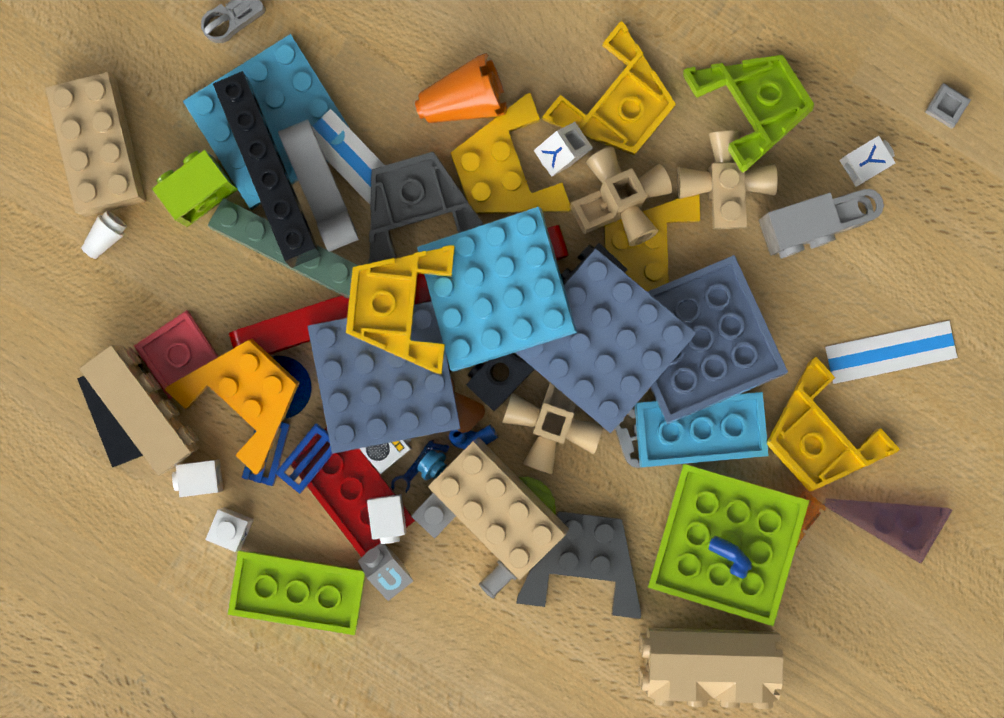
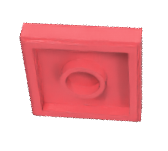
(176, 350)

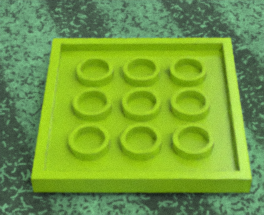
(748, 515)

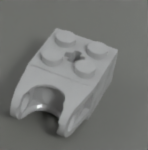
(816, 221)

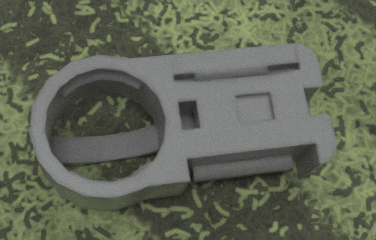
(238, 12)

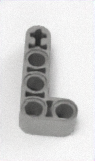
(318, 185)

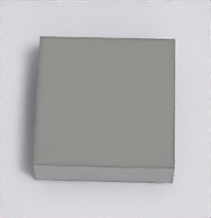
(947, 105)

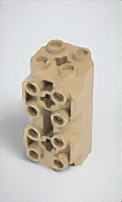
(711, 665)

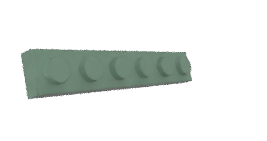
(256, 234)

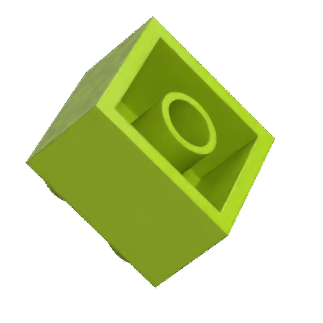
(194, 187)

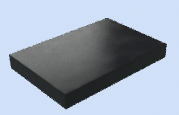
(115, 440)

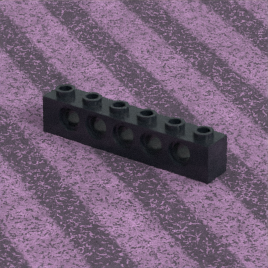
(266, 169)
(496, 392)

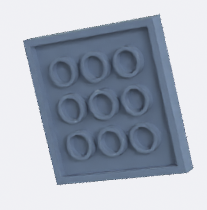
(619, 342)
(730, 343)
(377, 395)

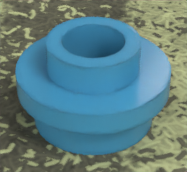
(432, 465)

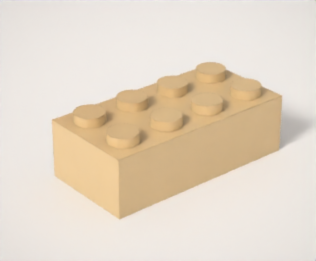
(95, 144)
(140, 408)
(498, 508)

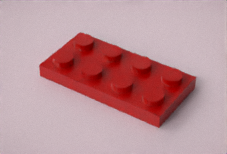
(343, 492)

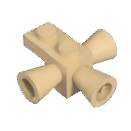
(726, 183)
(620, 197)
(552, 425)

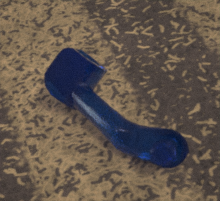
(412, 471)

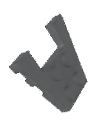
(412, 193)
(591, 550)

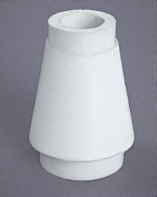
(103, 234)

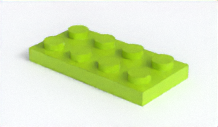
(296, 592)

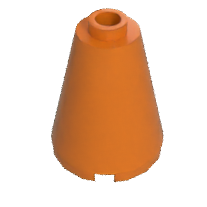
(464, 94)

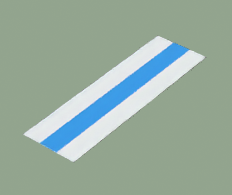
(350, 157)
(891, 352)

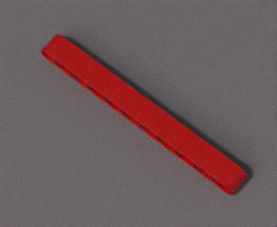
(292, 327)

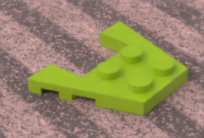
(767, 96)

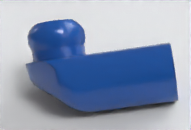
(463, 440)
(733, 553)

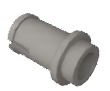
(496, 580)

